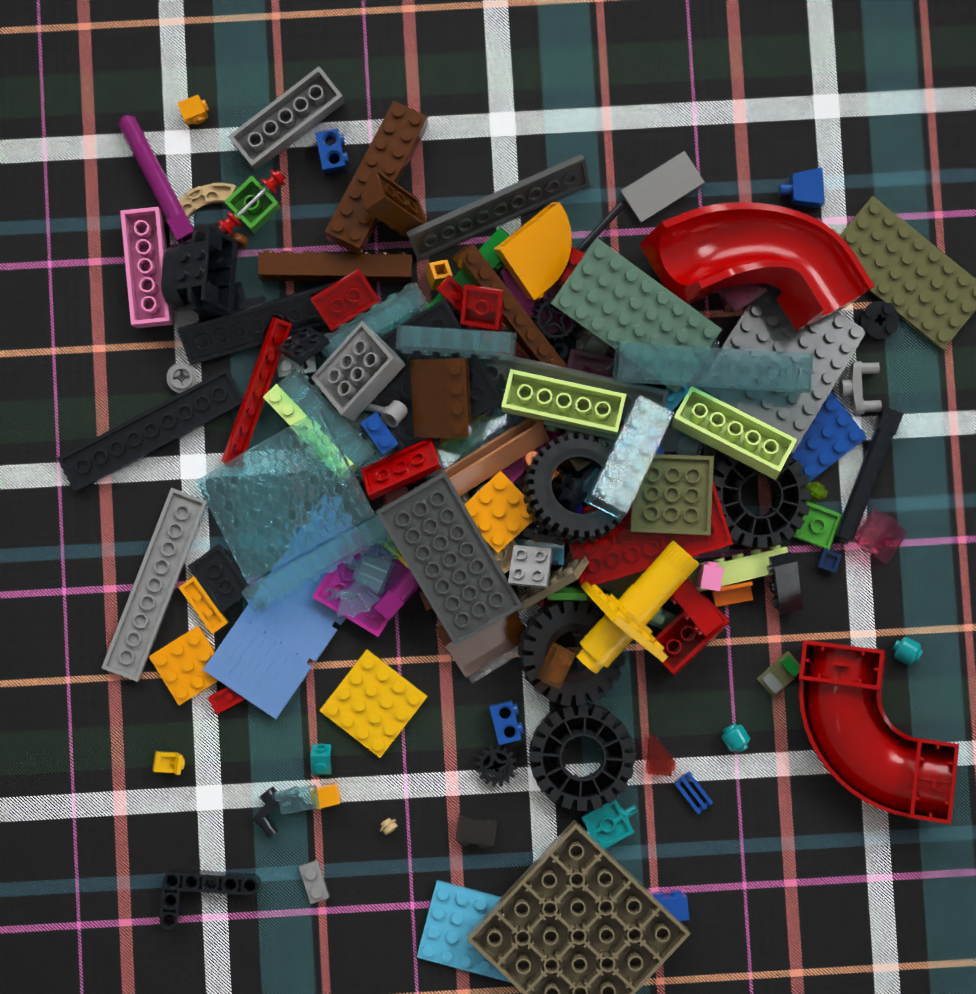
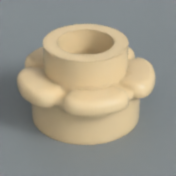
(388, 826)

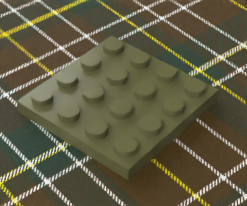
(675, 496)

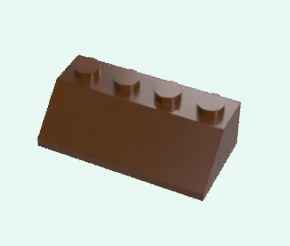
(392, 203)

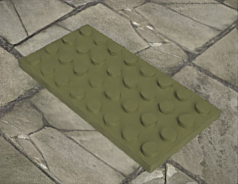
(911, 273)

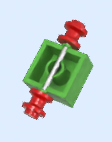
(252, 204)

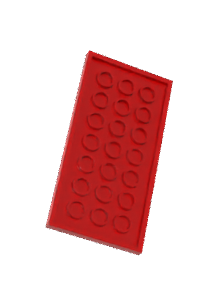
(633, 552)

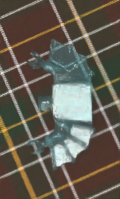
(369, 572)

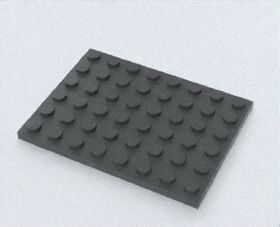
(768, 328)

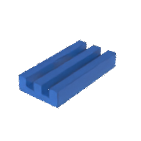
(703, 805)

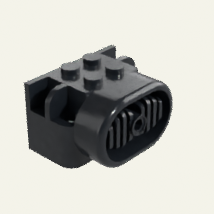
(201, 274)

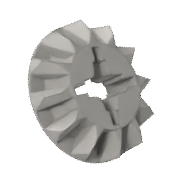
(175, 372)

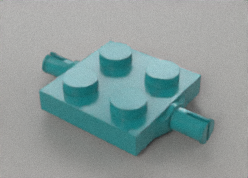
(609, 823)

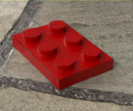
(345, 299)

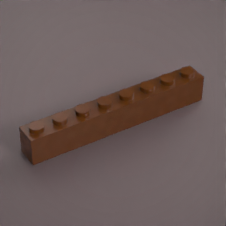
(333, 267)
(514, 316)

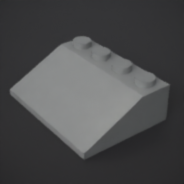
(357, 371)

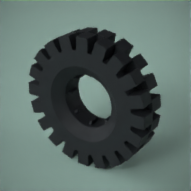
(780, 521)
(537, 641)
(571, 789)

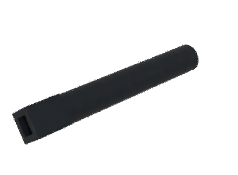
(884, 430)

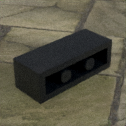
(785, 583)

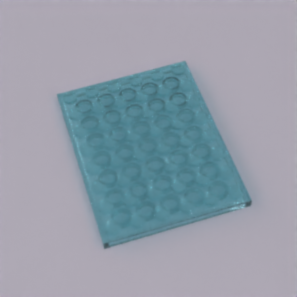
(285, 496)

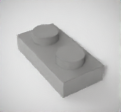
(314, 881)

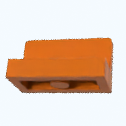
(733, 594)

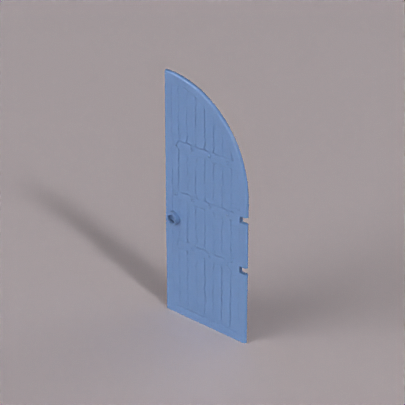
(270, 648)

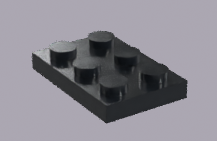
(219, 577)

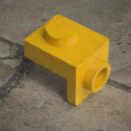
(168, 762)

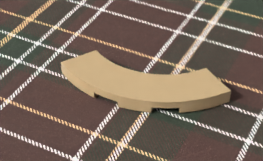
(205, 195)

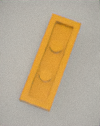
(203, 605)

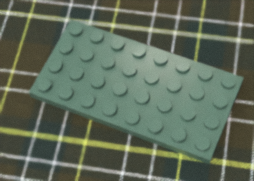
(628, 305)

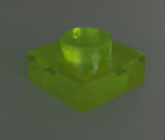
(817, 490)

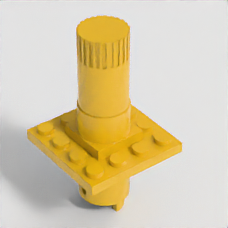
(630, 614)

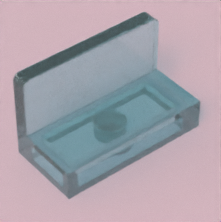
(297, 799)

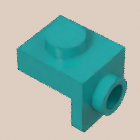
(321, 759)

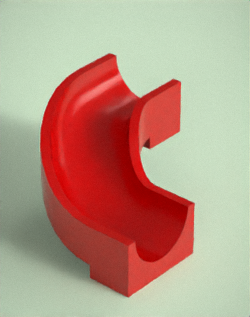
(758, 244)
(858, 742)

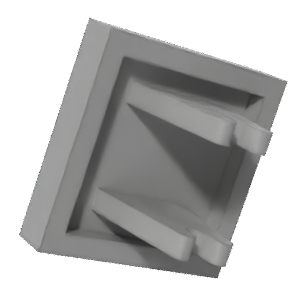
(530, 566)

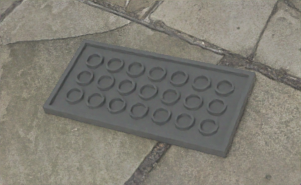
(449, 558)

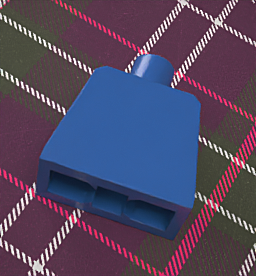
(805, 188)

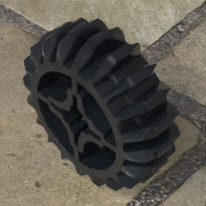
(560, 326)

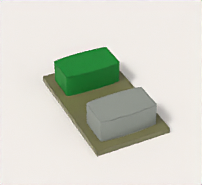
(780, 674)

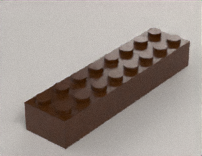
(389, 154)

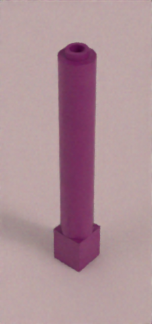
(156, 178)
(397, 596)

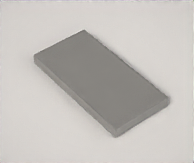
(662, 187)

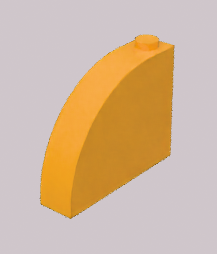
(538, 251)

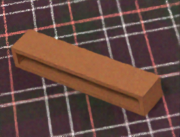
(496, 455)

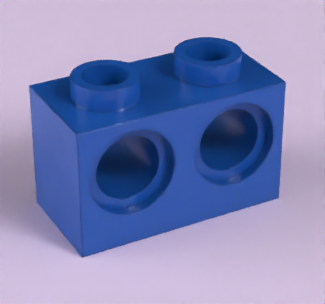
(328, 152)
(501, 723)

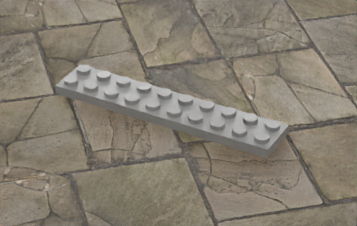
(154, 584)

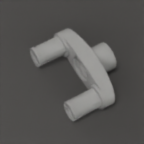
(853, 387)

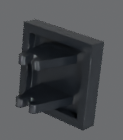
(304, 346)

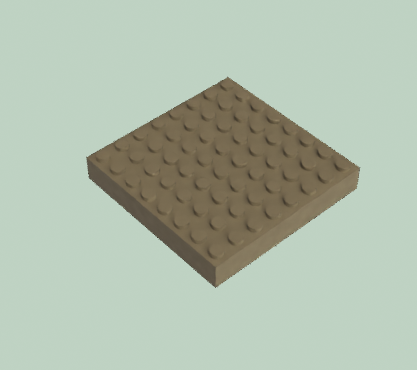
(577, 924)

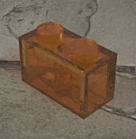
(556, 665)

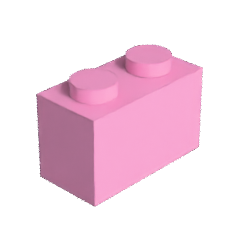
(709, 576)

